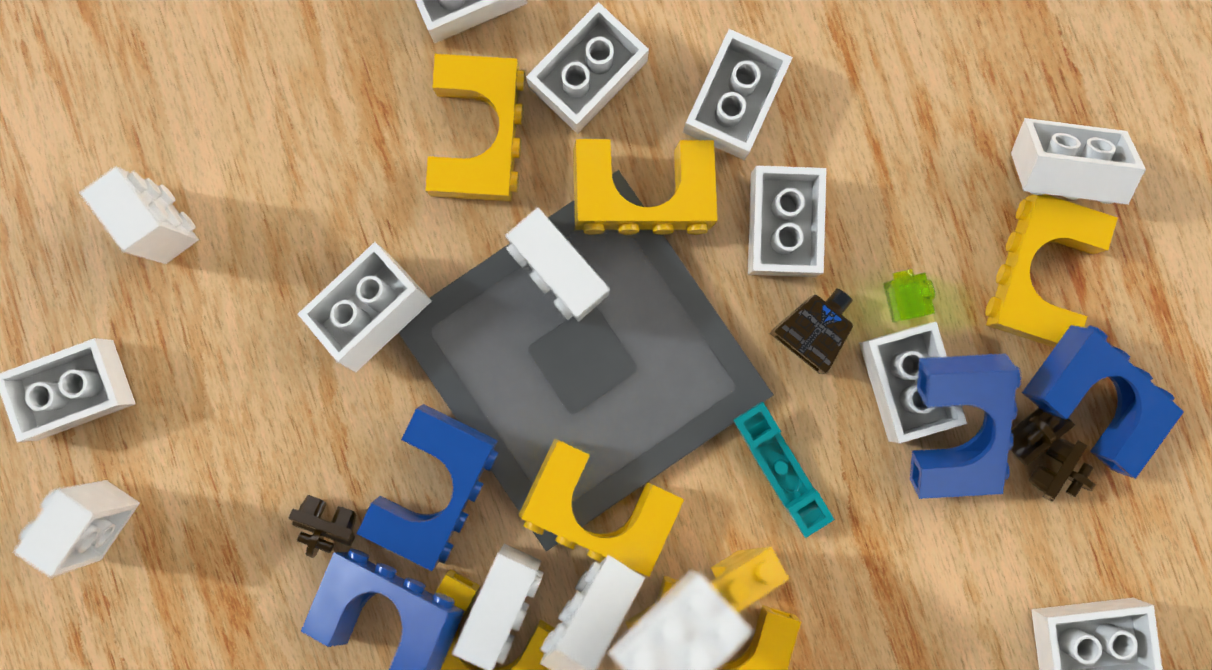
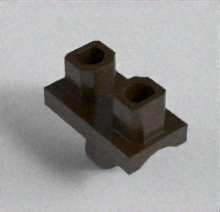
(1037, 434)
(1069, 455)
(309, 519)

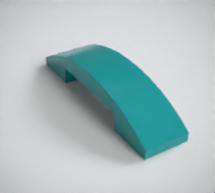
(782, 469)

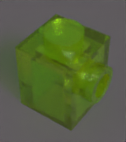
(909, 295)

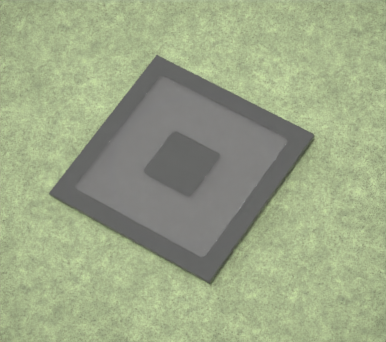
(625, 383)

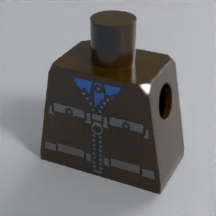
(816, 330)

